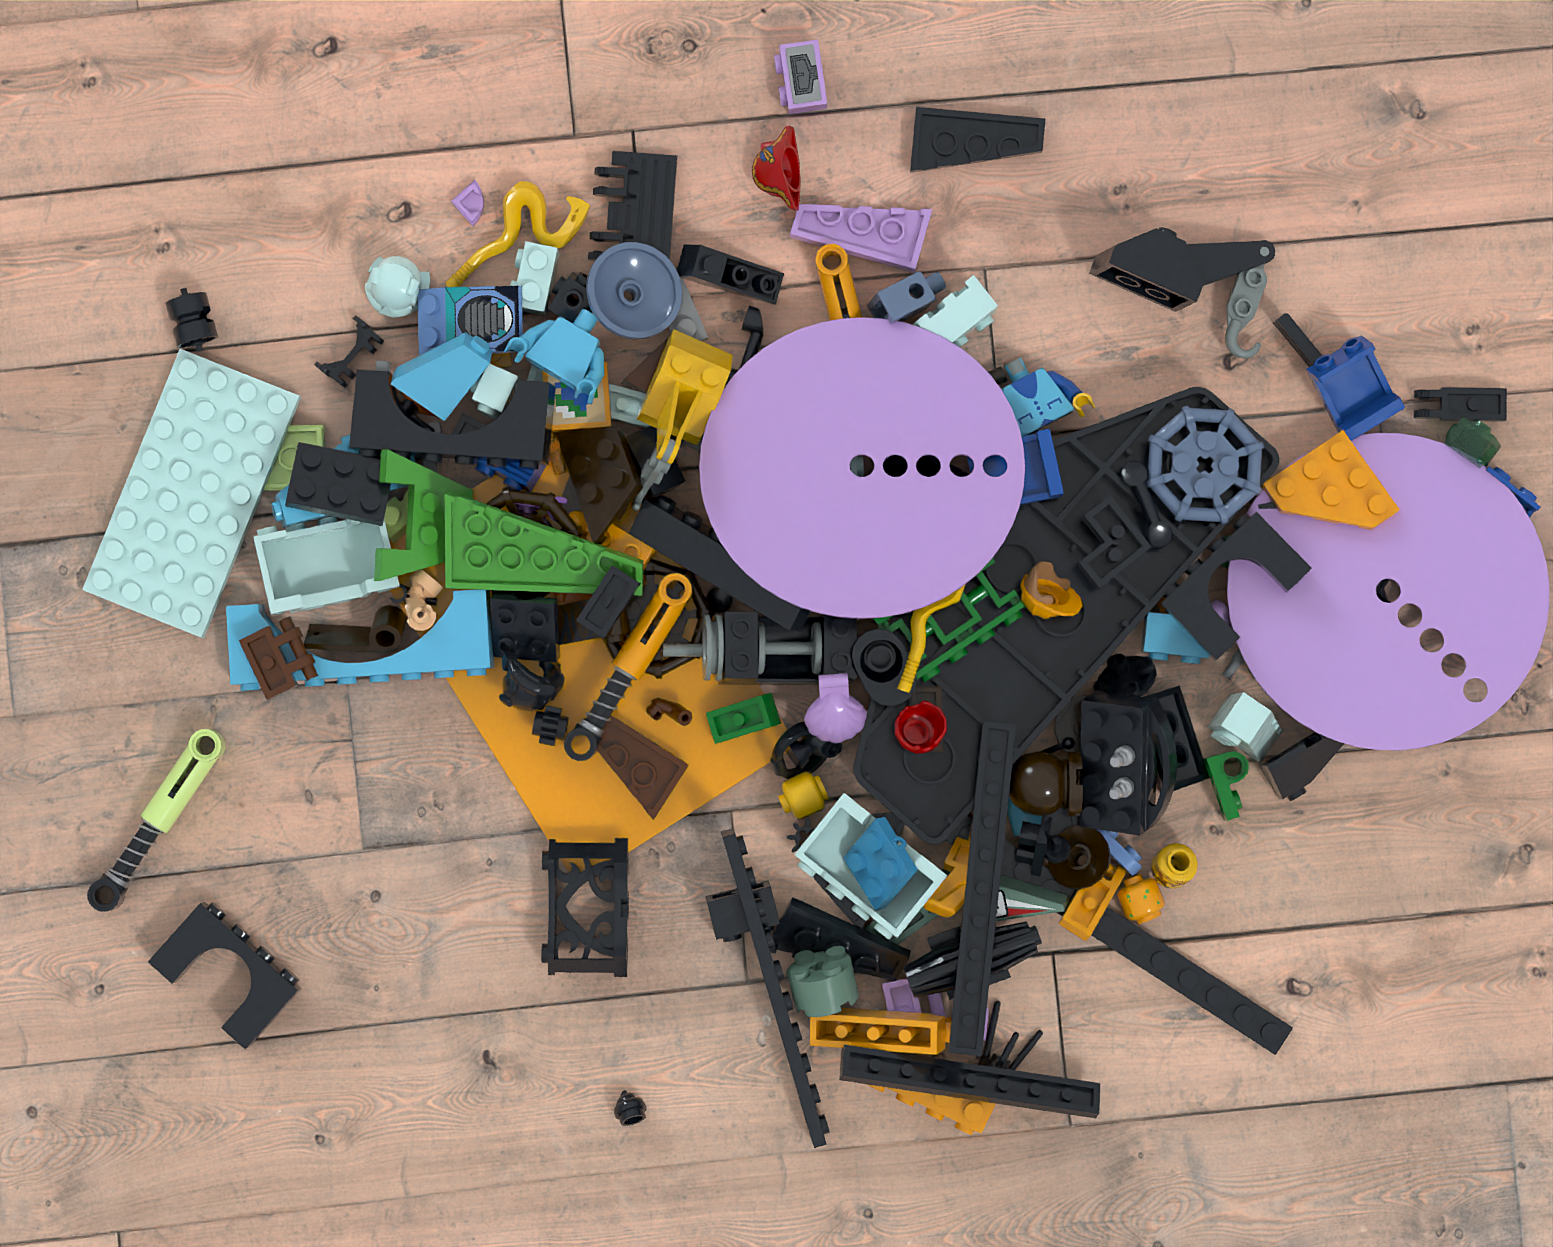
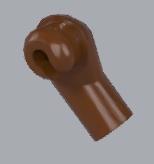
(671, 709)

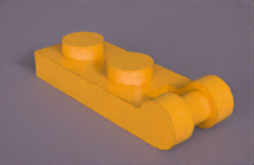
(1090, 903)

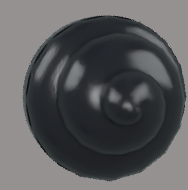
(629, 1109)

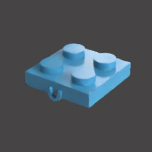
(880, 863)

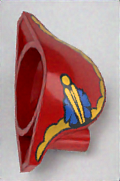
(778, 168)

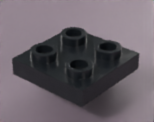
(525, 626)

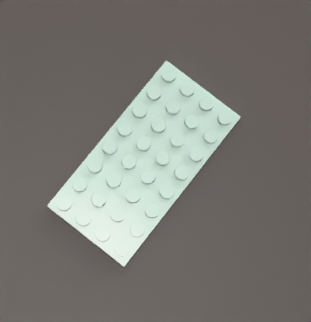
(191, 493)

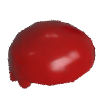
(920, 727)

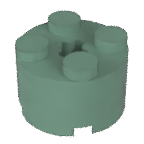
(822, 981)

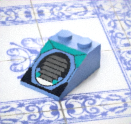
(480, 311)

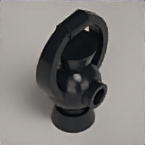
(800, 751)

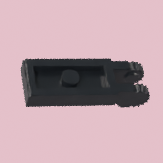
(1471, 403)

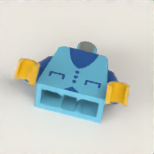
(1041, 397)

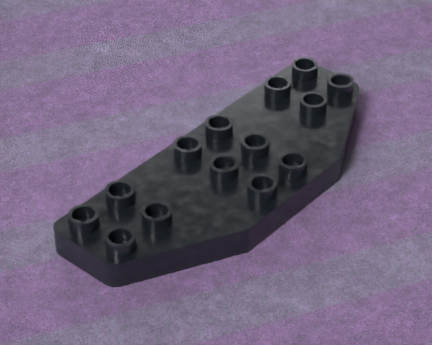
(1035, 662)

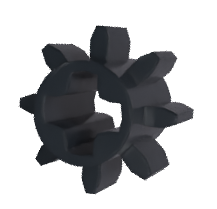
(550, 725)
(807, 828)

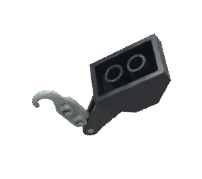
(1174, 272)

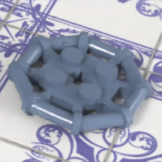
(1204, 484)

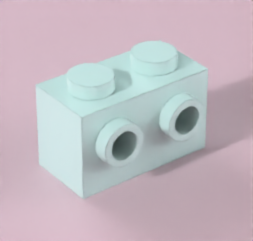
(536, 276)
(494, 391)

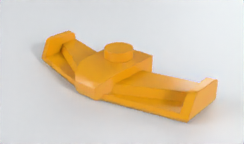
(950, 894)

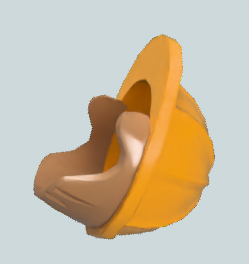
(1048, 594)

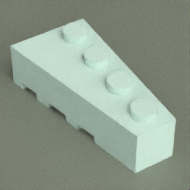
(961, 313)
(1246, 725)

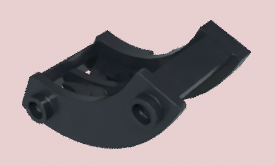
(613, 944)

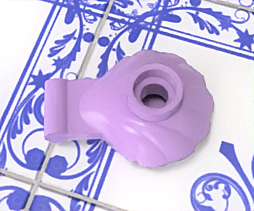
(835, 713)

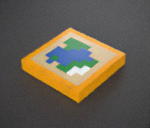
(577, 414)

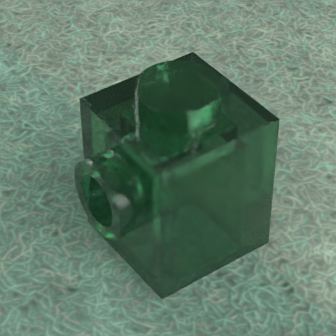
(1473, 441)

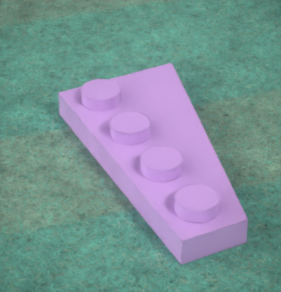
(877, 235)

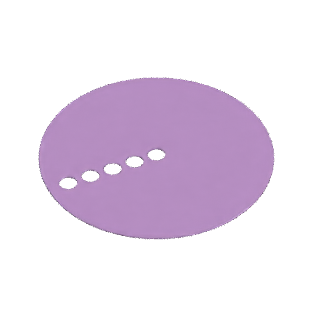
(845, 542)
(1341, 654)

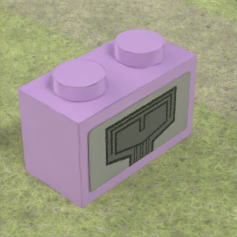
(802, 77)

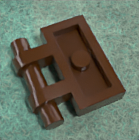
(269, 662)

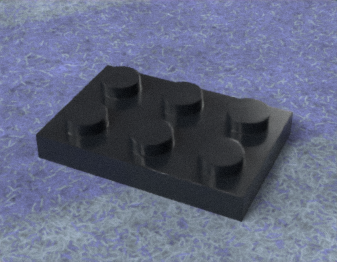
(337, 484)

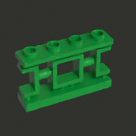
(964, 634)

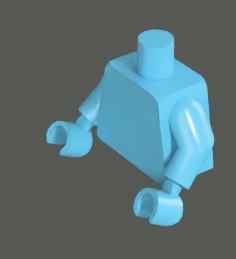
(564, 352)

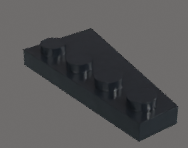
(963, 137)
(811, 929)

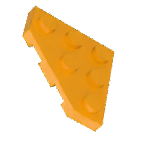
(1332, 487)

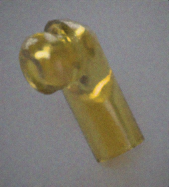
(556, 457)

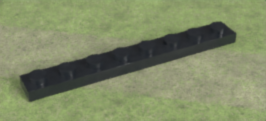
(969, 1081)

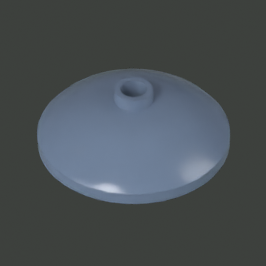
(648, 278)

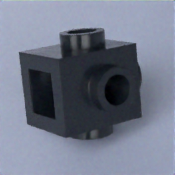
(564, 303)

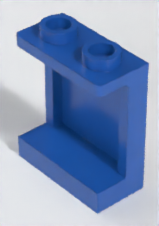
(1354, 388)
(1041, 468)

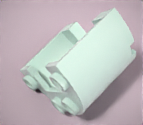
(320, 563)
(824, 855)

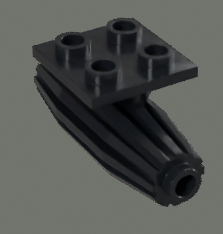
(937, 969)

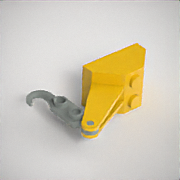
(680, 400)

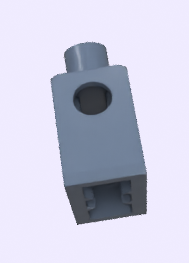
(896, 302)

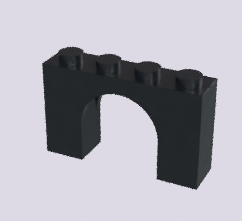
(1251, 542)
(270, 987)

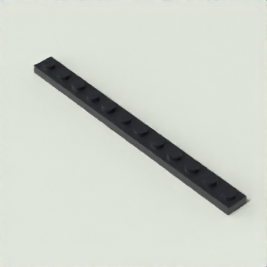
(1158, 959)

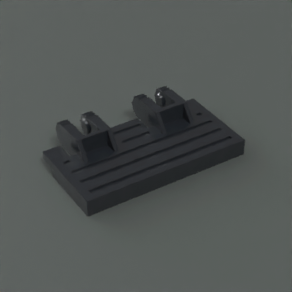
(647, 200)

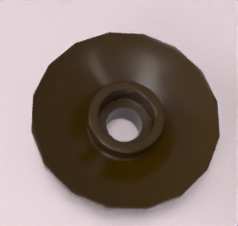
(1082, 842)

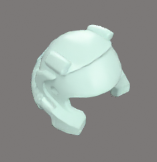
(395, 286)

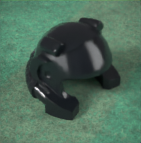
(527, 690)

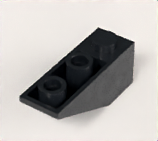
(729, 273)

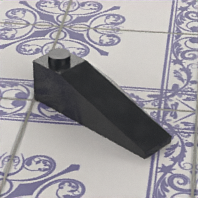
(1299, 765)

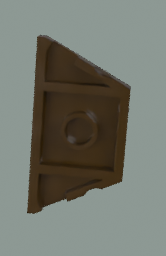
(601, 475)

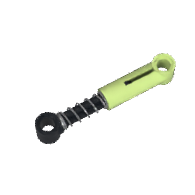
(158, 816)

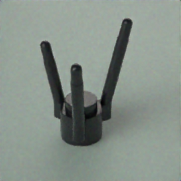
(1002, 1061)

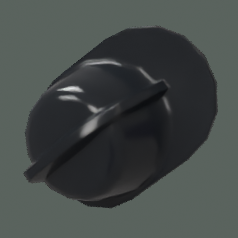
(880, 664)

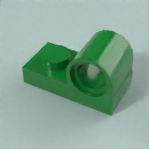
(743, 718)
(1228, 800)

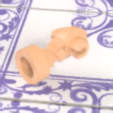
(419, 613)

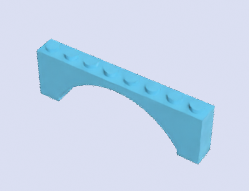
(453, 644)

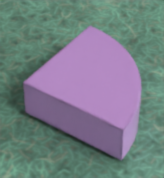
(470, 203)

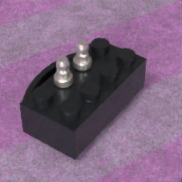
(1121, 762)

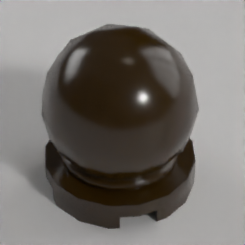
(1045, 783)

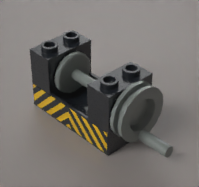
(758, 651)

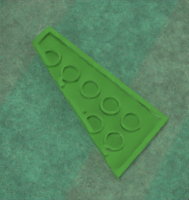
(511, 553)

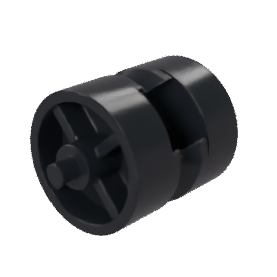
(190, 314)

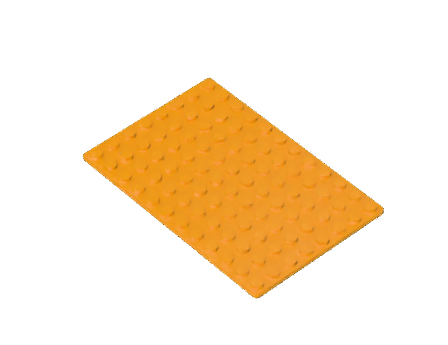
(587, 798)

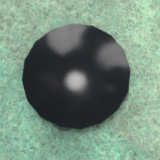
(1127, 677)

